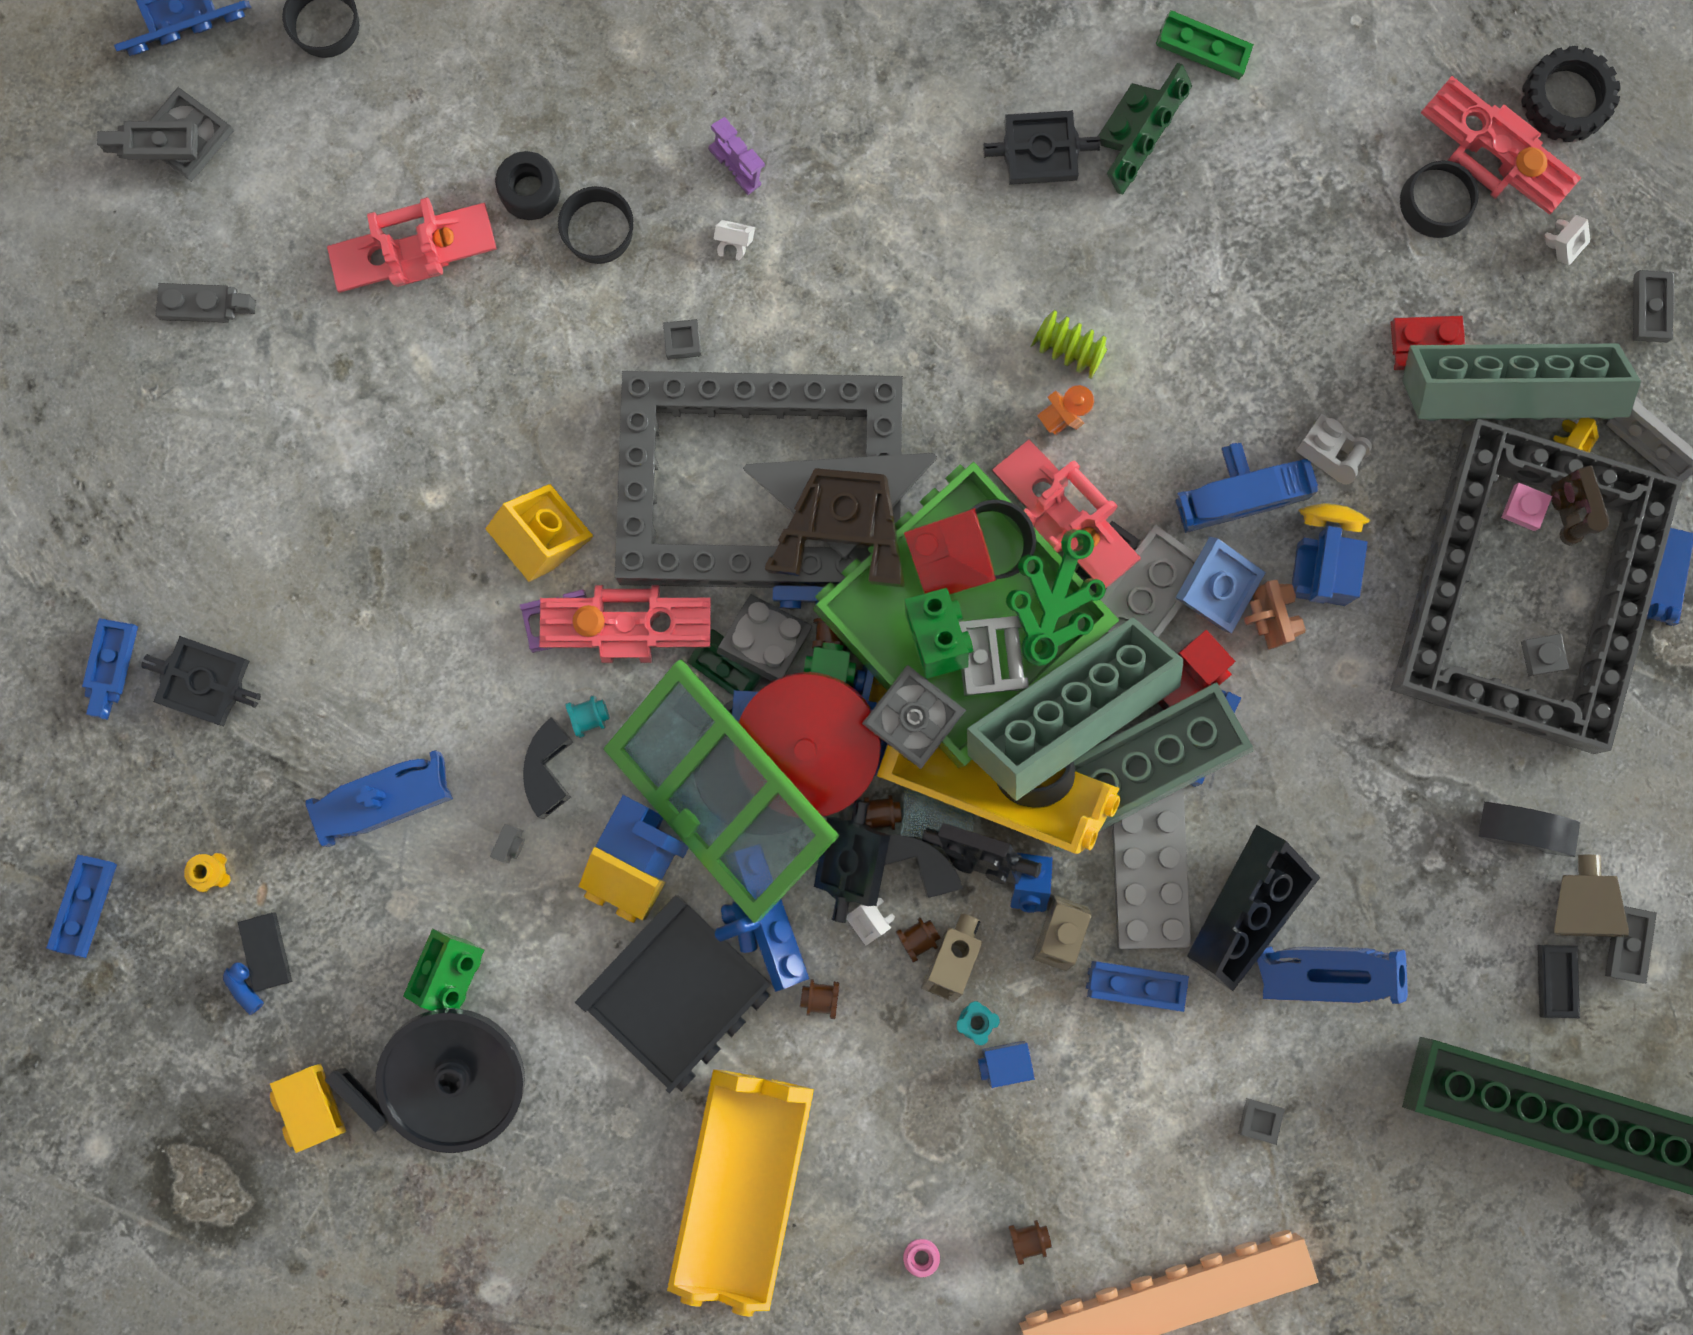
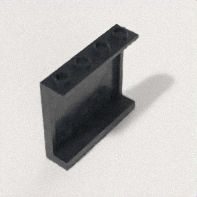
(675, 994)

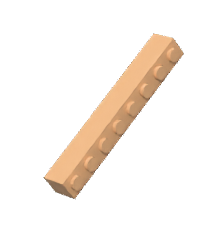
(1185, 1293)

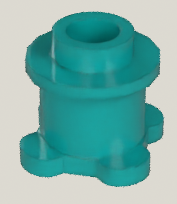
(587, 715)
(979, 1035)

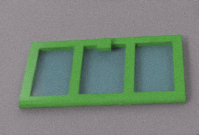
(720, 792)

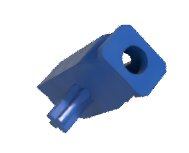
(1245, 491)
(379, 799)
(1334, 974)

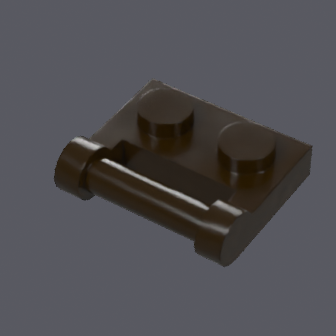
(1574, 495)

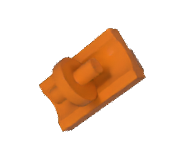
(1066, 409)

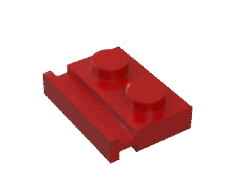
(1424, 331)

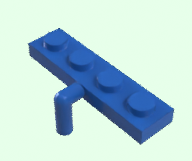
(775, 943)

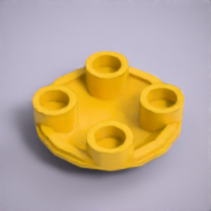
(1346, 517)

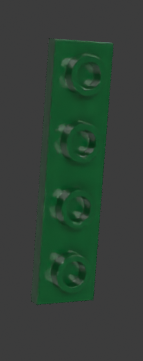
(1139, 124)

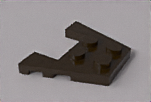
(845, 510)

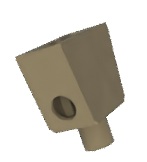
(1590, 903)
(1062, 933)
(949, 973)

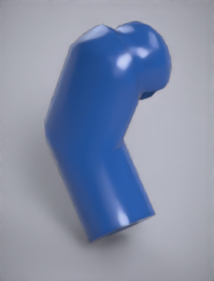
(733, 912)
(240, 990)

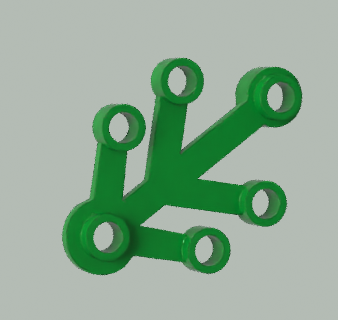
(1054, 601)

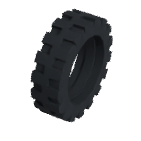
(1590, 67)

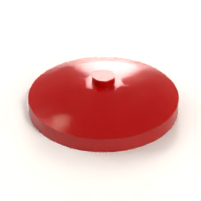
(816, 737)

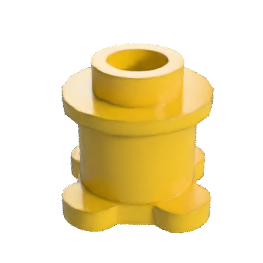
(215, 875)

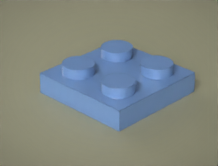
(1220, 584)

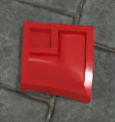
(951, 553)

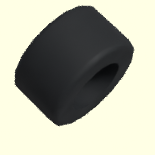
(518, 167)

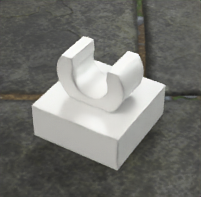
(733, 234)
(1571, 239)
(869, 922)

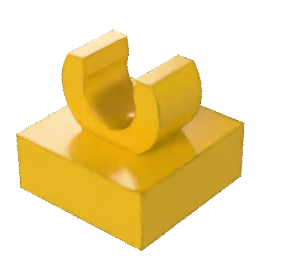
(1582, 436)

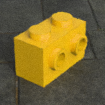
(306, 1108)

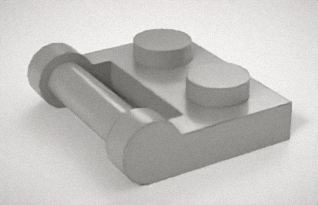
(1323, 444)
(984, 671)

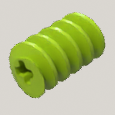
(1070, 343)

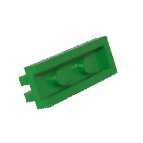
(1204, 44)

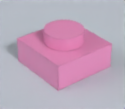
(1526, 506)

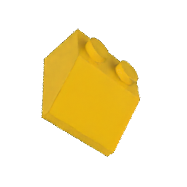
(538, 531)
(620, 885)

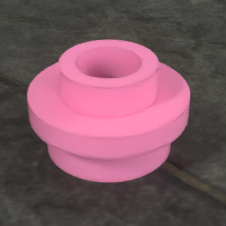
(927, 1268)

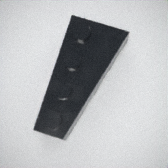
(1252, 907)

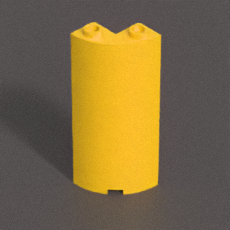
(1067, 824)
(740, 1192)

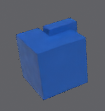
(1329, 568)
(636, 838)

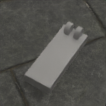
(1655, 441)

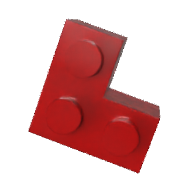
(1203, 665)

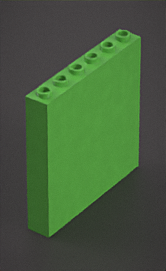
(874, 621)

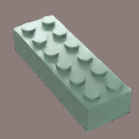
(1520, 381)
(1074, 708)
(1167, 751)

